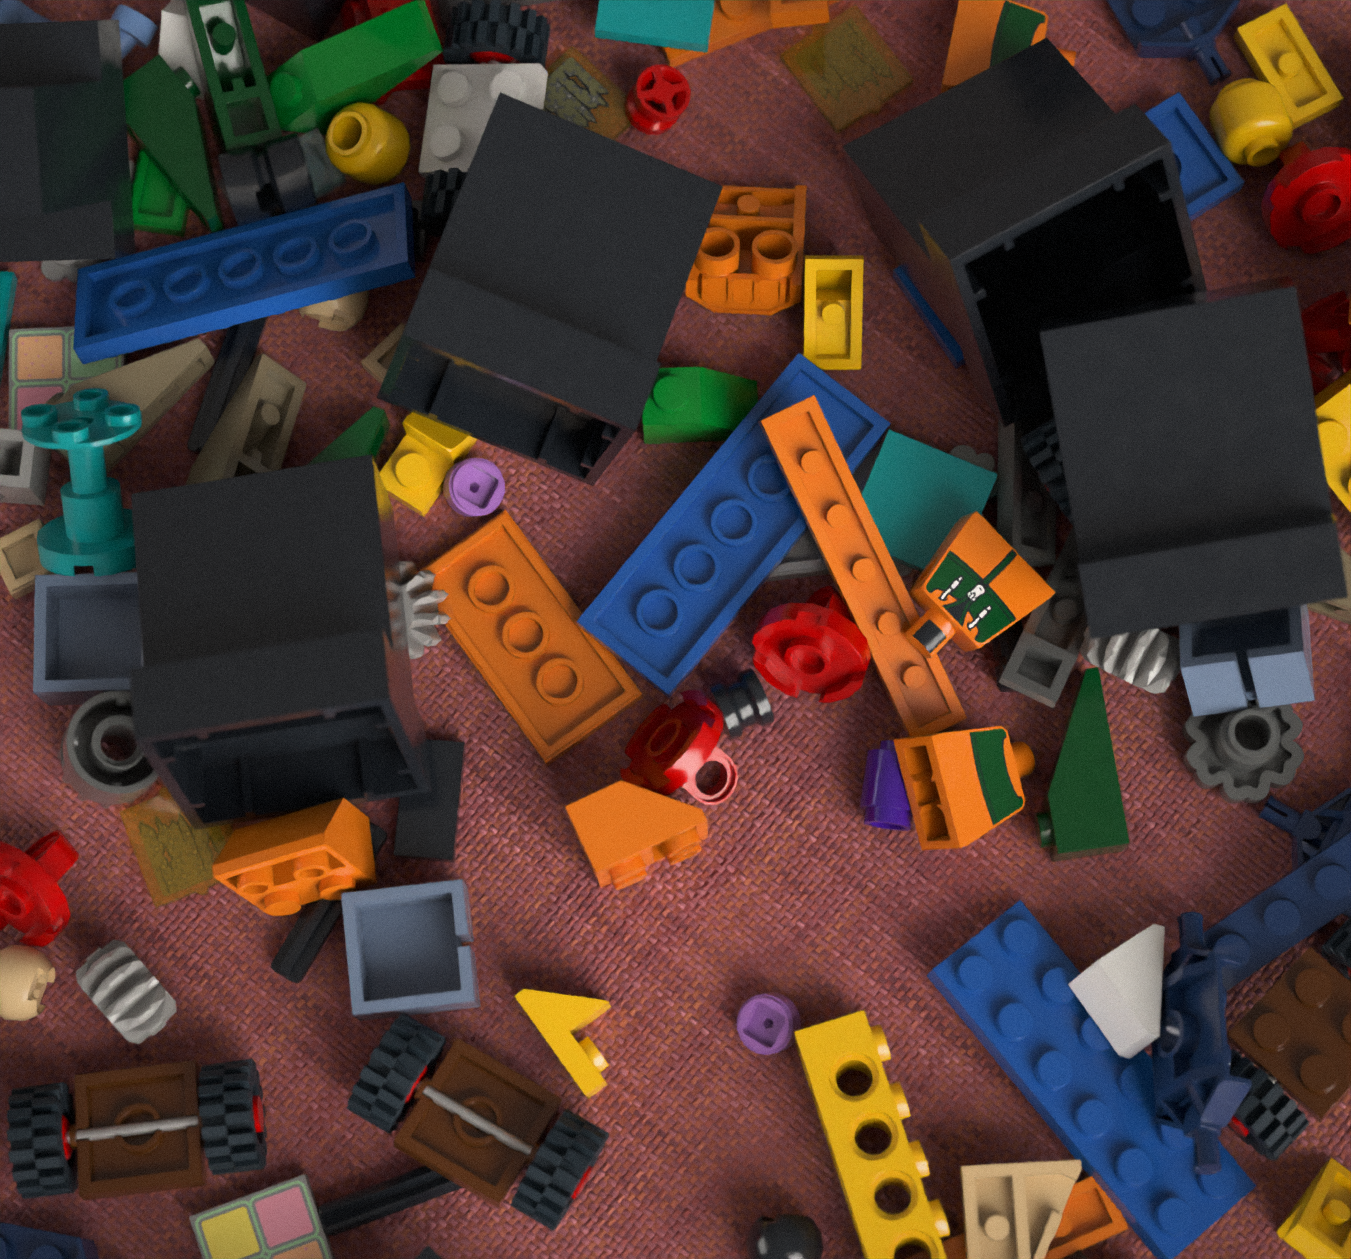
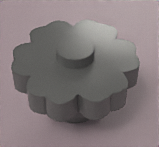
(1244, 750)

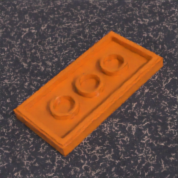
(526, 639)

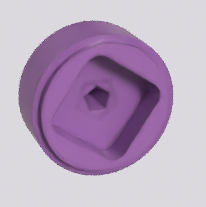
(474, 487)
(768, 1023)

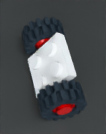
(489, 53)

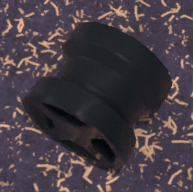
(741, 703)

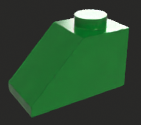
(696, 405)

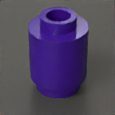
(884, 790)

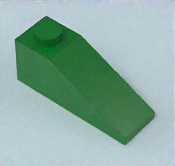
(352, 67)

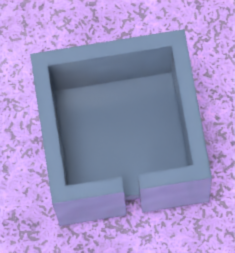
(85, 636)
(1247, 659)
(410, 950)

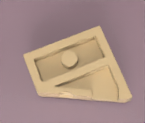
(1014, 1207)

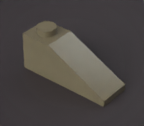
(150, 383)
(254, 425)

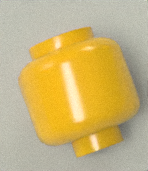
(1250, 122)
(367, 143)

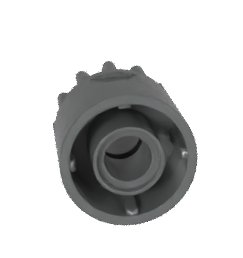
(86, 767)

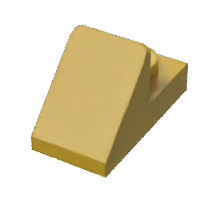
(833, 311)
(422, 460)
(558, 1020)
(1322, 1216)

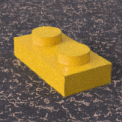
(1287, 60)

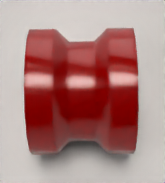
(666, 88)

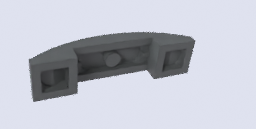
(1051, 634)

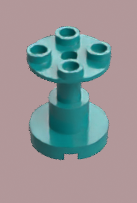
(93, 520)

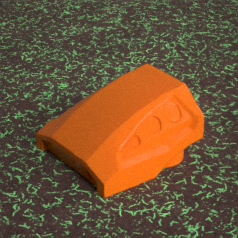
(751, 252)

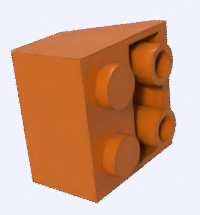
(632, 828)
(299, 858)

